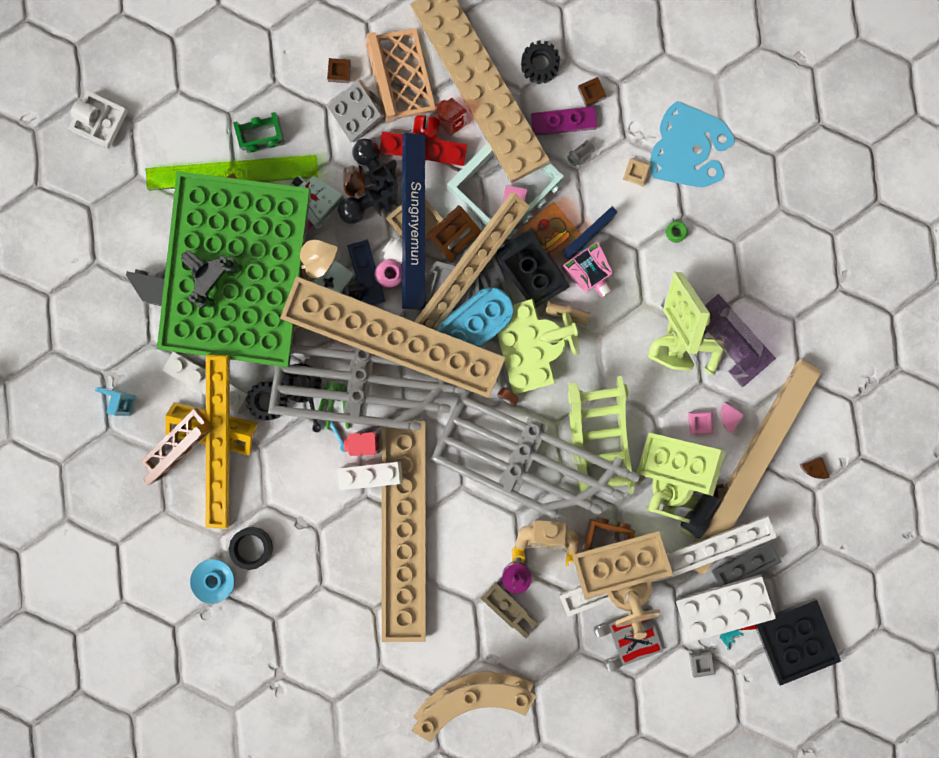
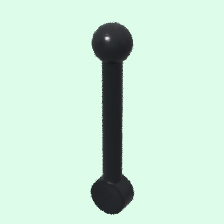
(316, 426)

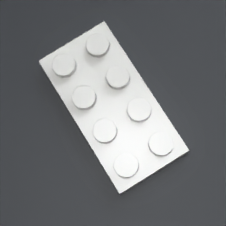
(725, 608)

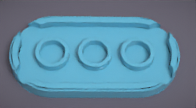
(479, 317)

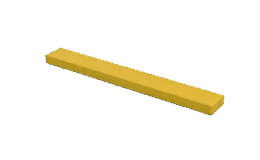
(217, 441)

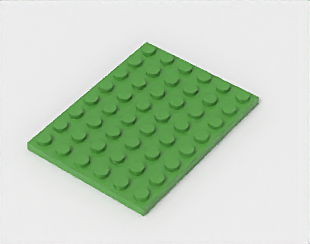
(261, 230)

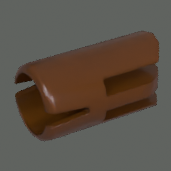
(354, 181)

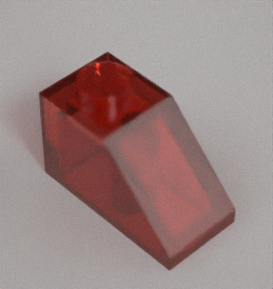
(451, 115)

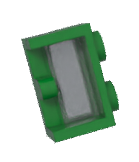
(259, 133)

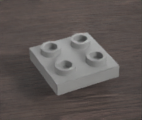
(356, 110)

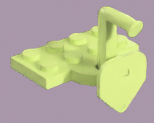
(685, 329)
(529, 347)
(677, 472)

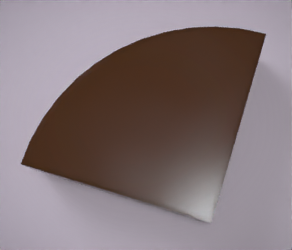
(815, 468)

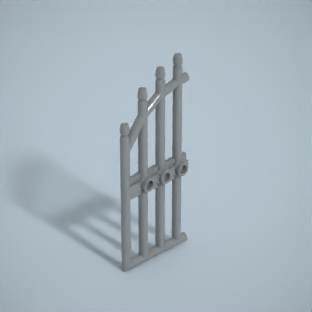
(358, 389)
(521, 459)

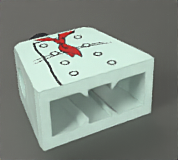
(323, 199)

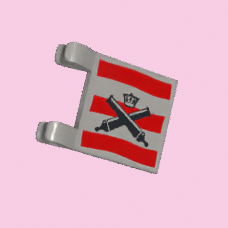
(627, 646)

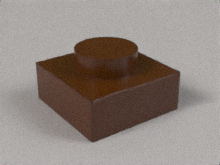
(339, 70)
(591, 92)

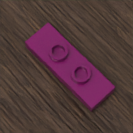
(564, 121)

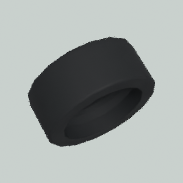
(234, 552)

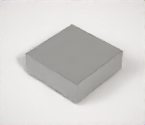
(702, 664)

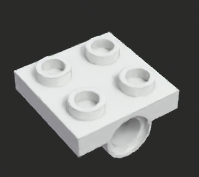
(97, 119)

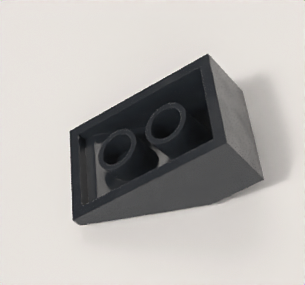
(532, 268)

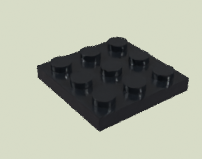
(797, 642)

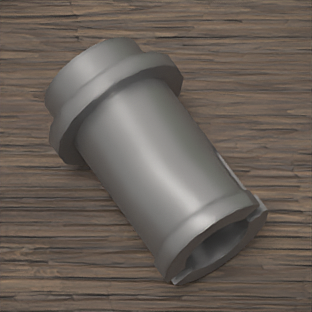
(575, 157)

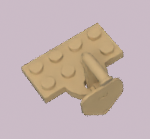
(624, 570)

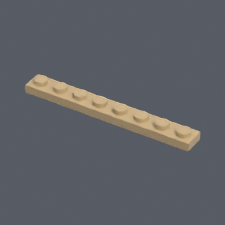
(473, 262)

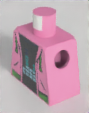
(590, 270)

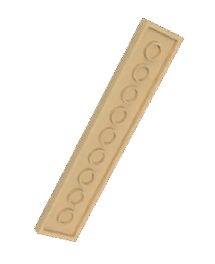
(481, 87)
(392, 337)
(404, 537)

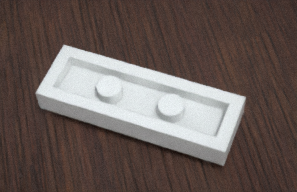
(370, 476)

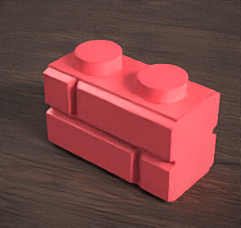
(362, 444)

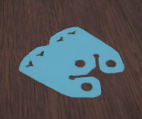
(678, 142)

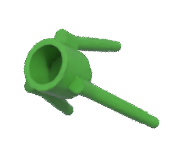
(333, 386)

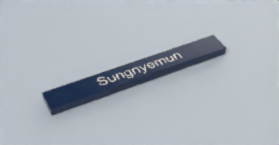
(413, 221)

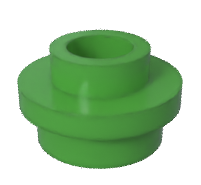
(679, 226)

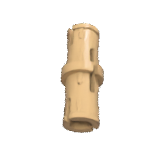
(577, 315)

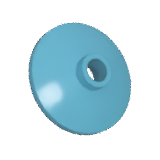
(203, 587)

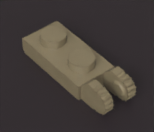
(507, 608)

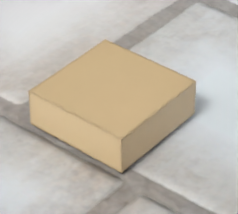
(636, 172)

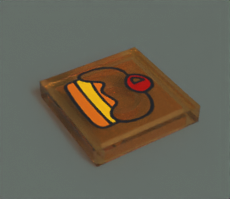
(553, 229)

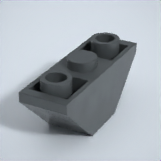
(147, 287)

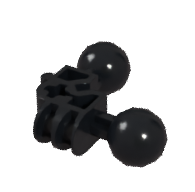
(352, 209)

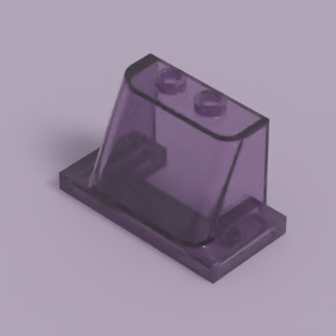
(737, 341)

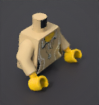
(546, 536)

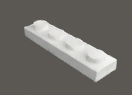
(195, 377)

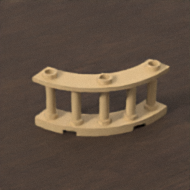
(470, 693)

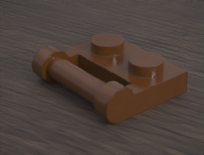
(450, 229)

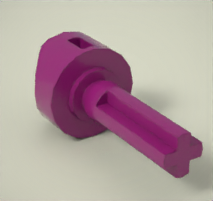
(516, 577)

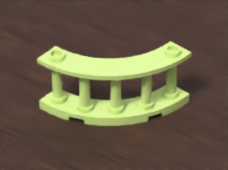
(579, 436)

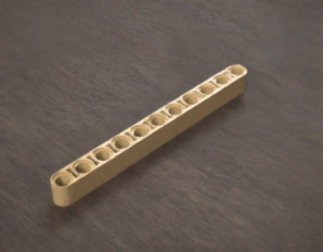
(761, 449)

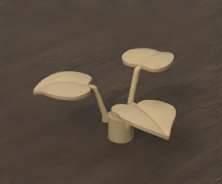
(316, 260)

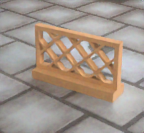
(381, 74)

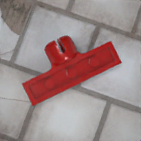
(435, 148)

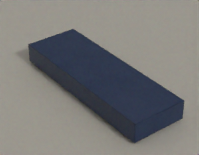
(589, 233)
(364, 270)

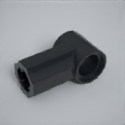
(701, 515)

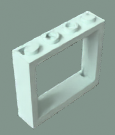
(476, 163)

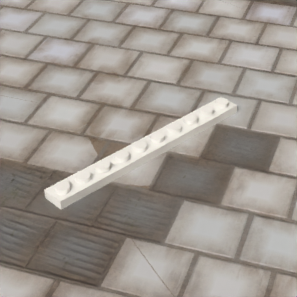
(689, 558)

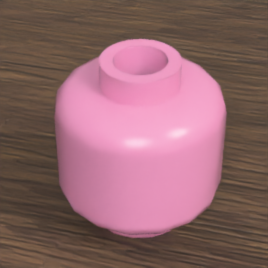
(395, 271)

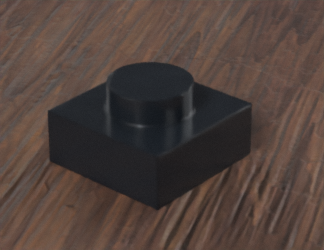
(355, 291)

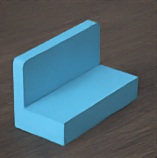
(120, 402)

